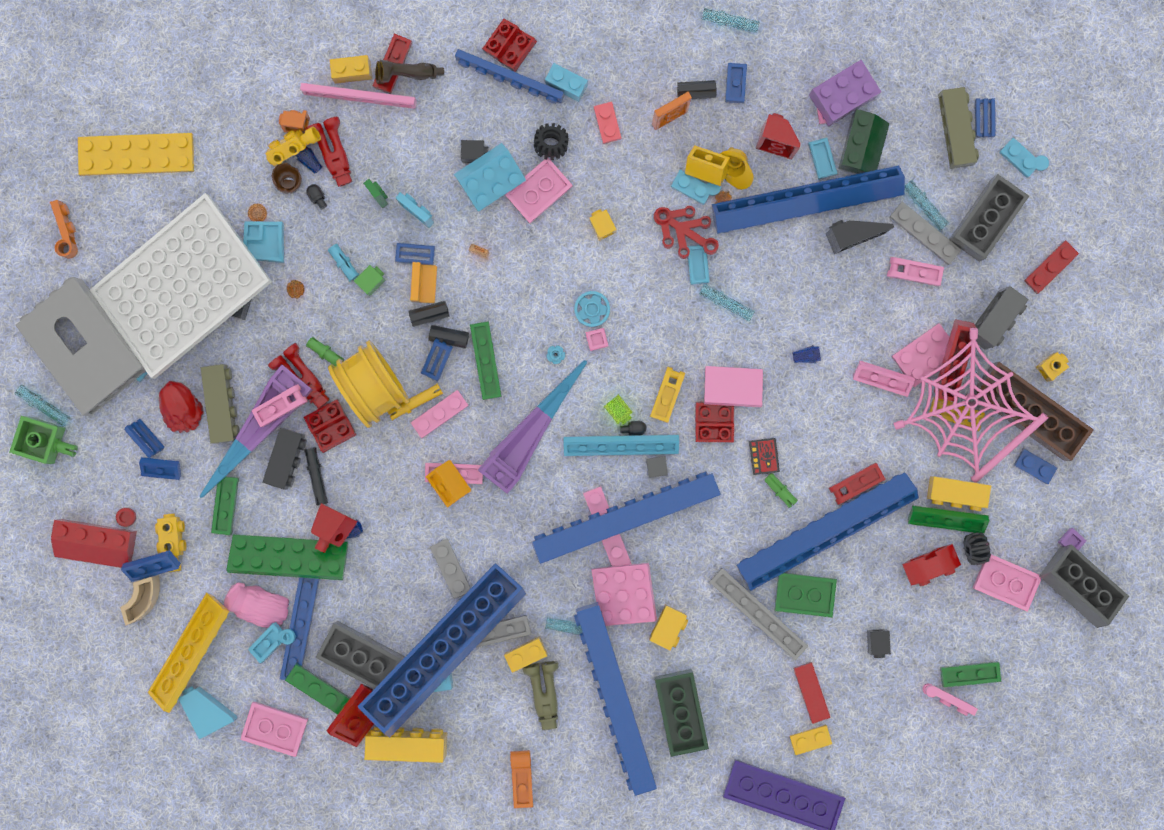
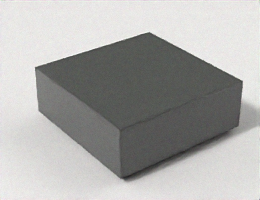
(657, 467)

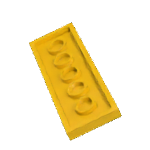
(135, 154)
(188, 652)

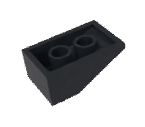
(852, 233)

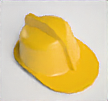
(739, 171)

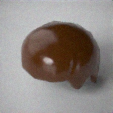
(279, 177)

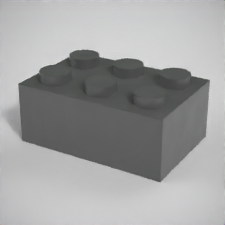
(999, 317)

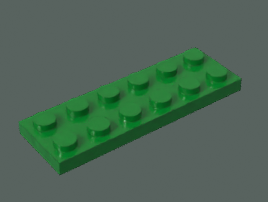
(285, 557)

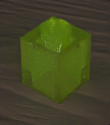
(618, 410)

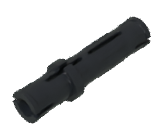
(316, 476)

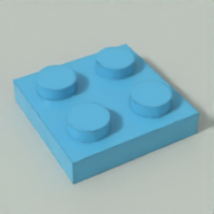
(410, 205)

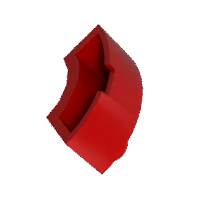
(931, 565)

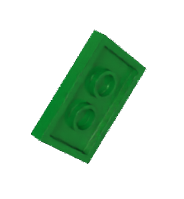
(805, 595)

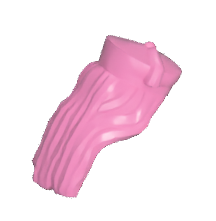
(256, 605)

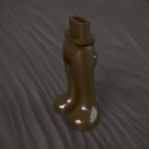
(419, 71)

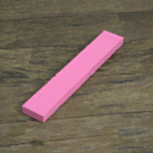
(358, 95)

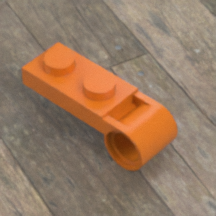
(66, 230)
(521, 779)

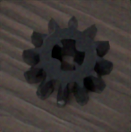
(977, 548)

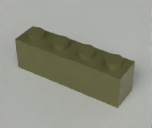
(958, 128)
(219, 403)

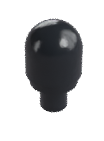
(316, 195)
(634, 428)

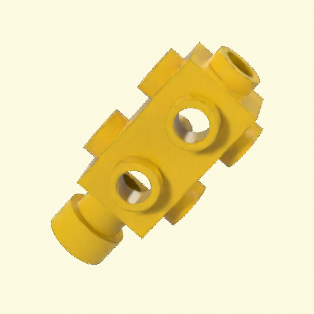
(285, 148)
(172, 536)

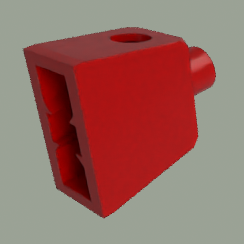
(331, 527)

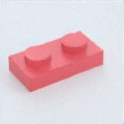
(607, 122)

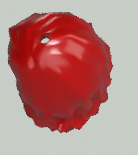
(179, 407)

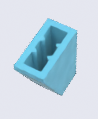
(205, 711)

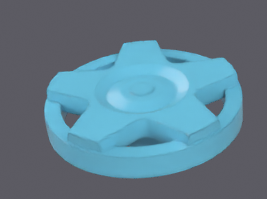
(592, 309)

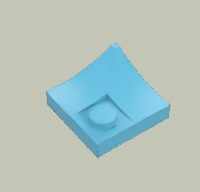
(265, 240)

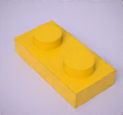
(810, 739)

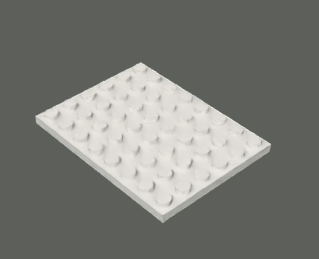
(180, 286)

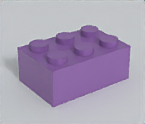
(845, 93)

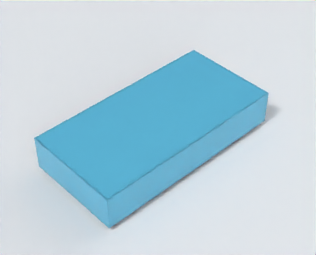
(822, 158)
(698, 265)

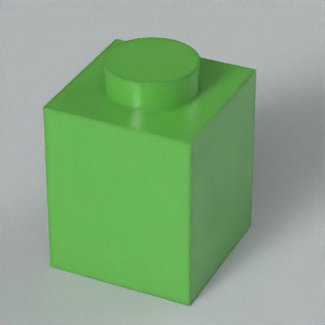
(370, 280)

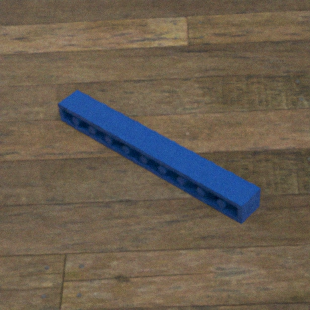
(808, 199)
(625, 518)
(827, 531)
(616, 699)

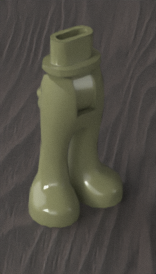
(545, 704)

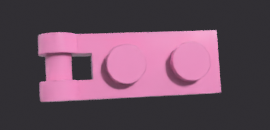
(916, 271)
(279, 406)
(948, 699)

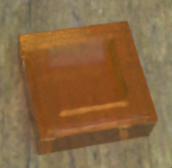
(479, 251)

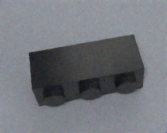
(284, 459)

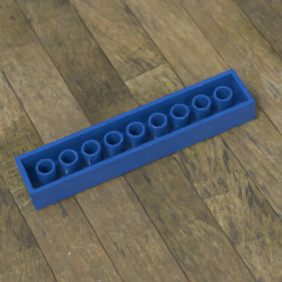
(442, 650)

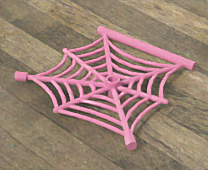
(979, 474)

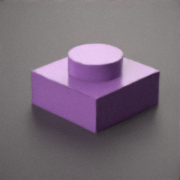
(1072, 537)

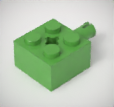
(49, 441)

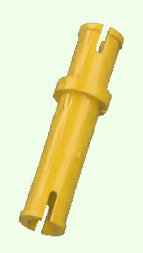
(416, 401)

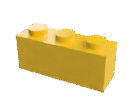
(958, 493)

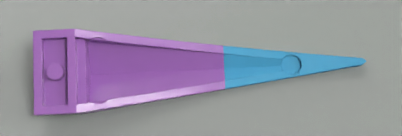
(251, 433)
(512, 455)

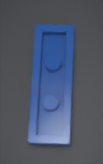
(150, 566)

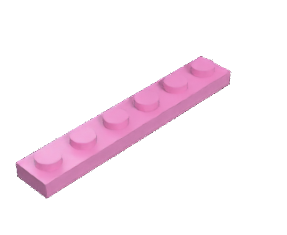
(614, 545)

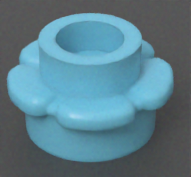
(555, 359)

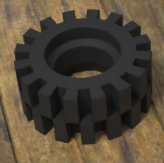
(551, 150)

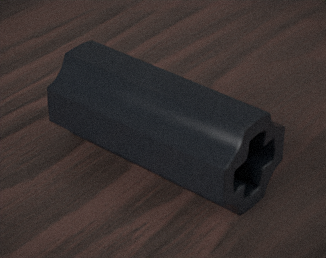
(698, 89)
(429, 313)
(449, 336)

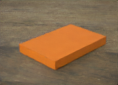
(671, 111)

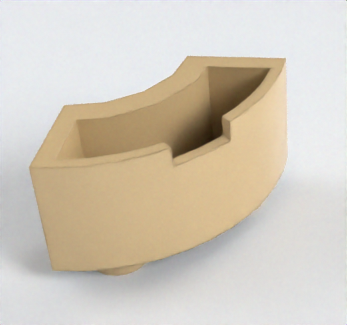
(142, 600)

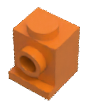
(294, 120)

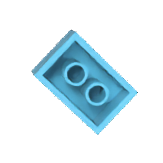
(490, 177)

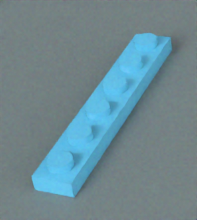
(621, 445)

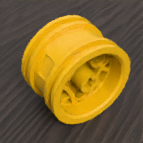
(368, 384)

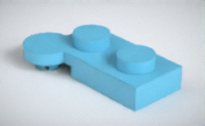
(1023, 159)
(694, 187)
(270, 641)

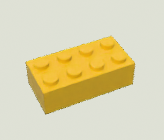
(406, 745)

